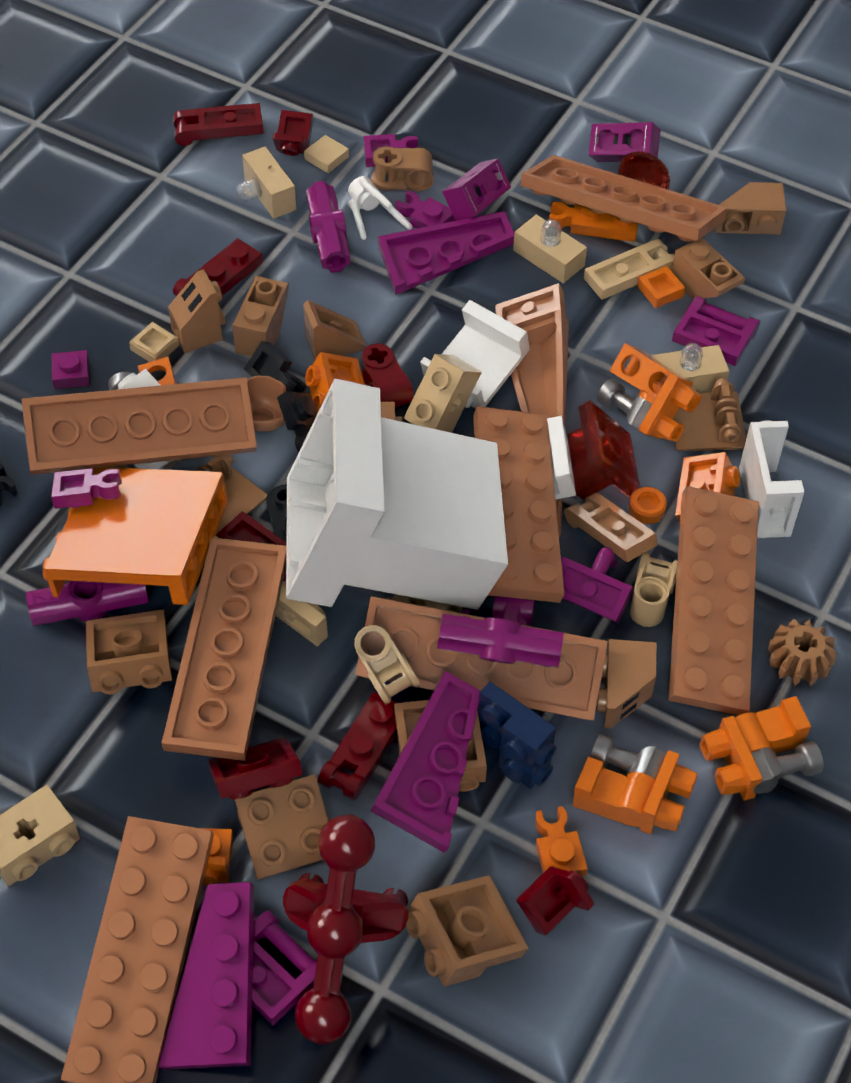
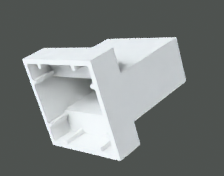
(391, 507)

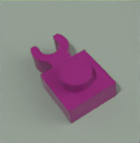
(373, 142)
(423, 213)
(81, 486)

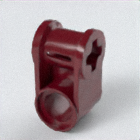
(385, 373)

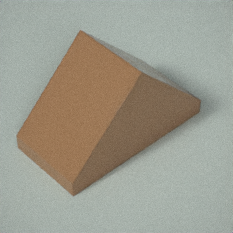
(330, 331)

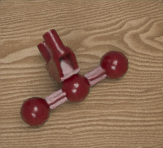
(338, 921)

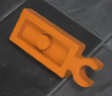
(592, 224)

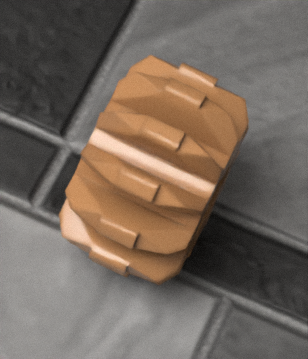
(802, 652)

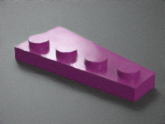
(437, 249)
(429, 770)
(215, 994)

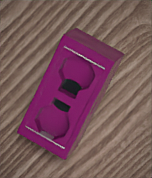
(615, 140)
(476, 189)

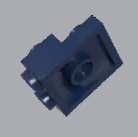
(519, 733)

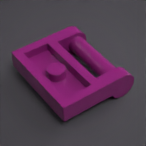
(714, 326)
(273, 987)

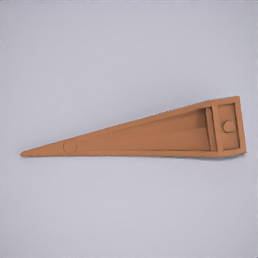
(542, 373)

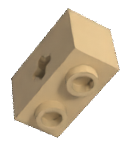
(442, 393)
(47, 824)

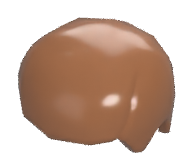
(264, 403)

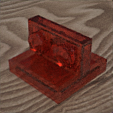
(601, 454)

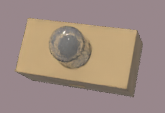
(267, 182)
(550, 248)
(697, 364)

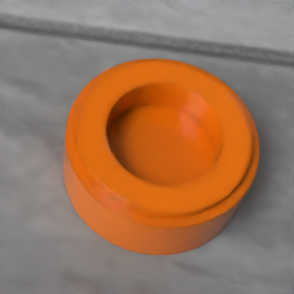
(647, 505)

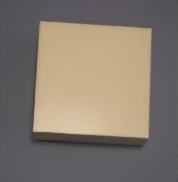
(326, 154)
(154, 343)

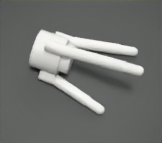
(367, 197)

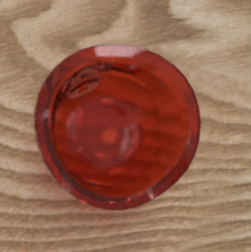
(645, 168)

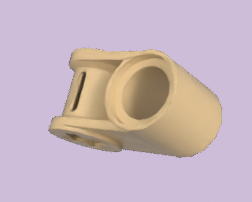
(652, 590)
(385, 665)

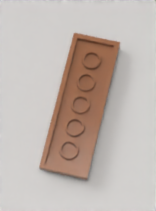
(624, 197)
(138, 425)
(528, 503)
(714, 602)
(415, 630)
(226, 650)
(138, 954)

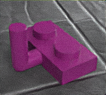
(593, 589)

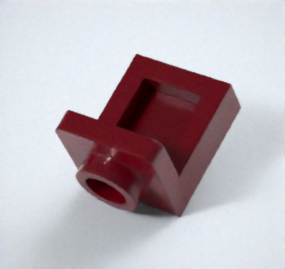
(293, 132)
(553, 898)

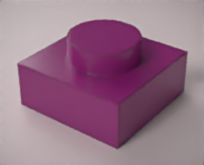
(70, 369)

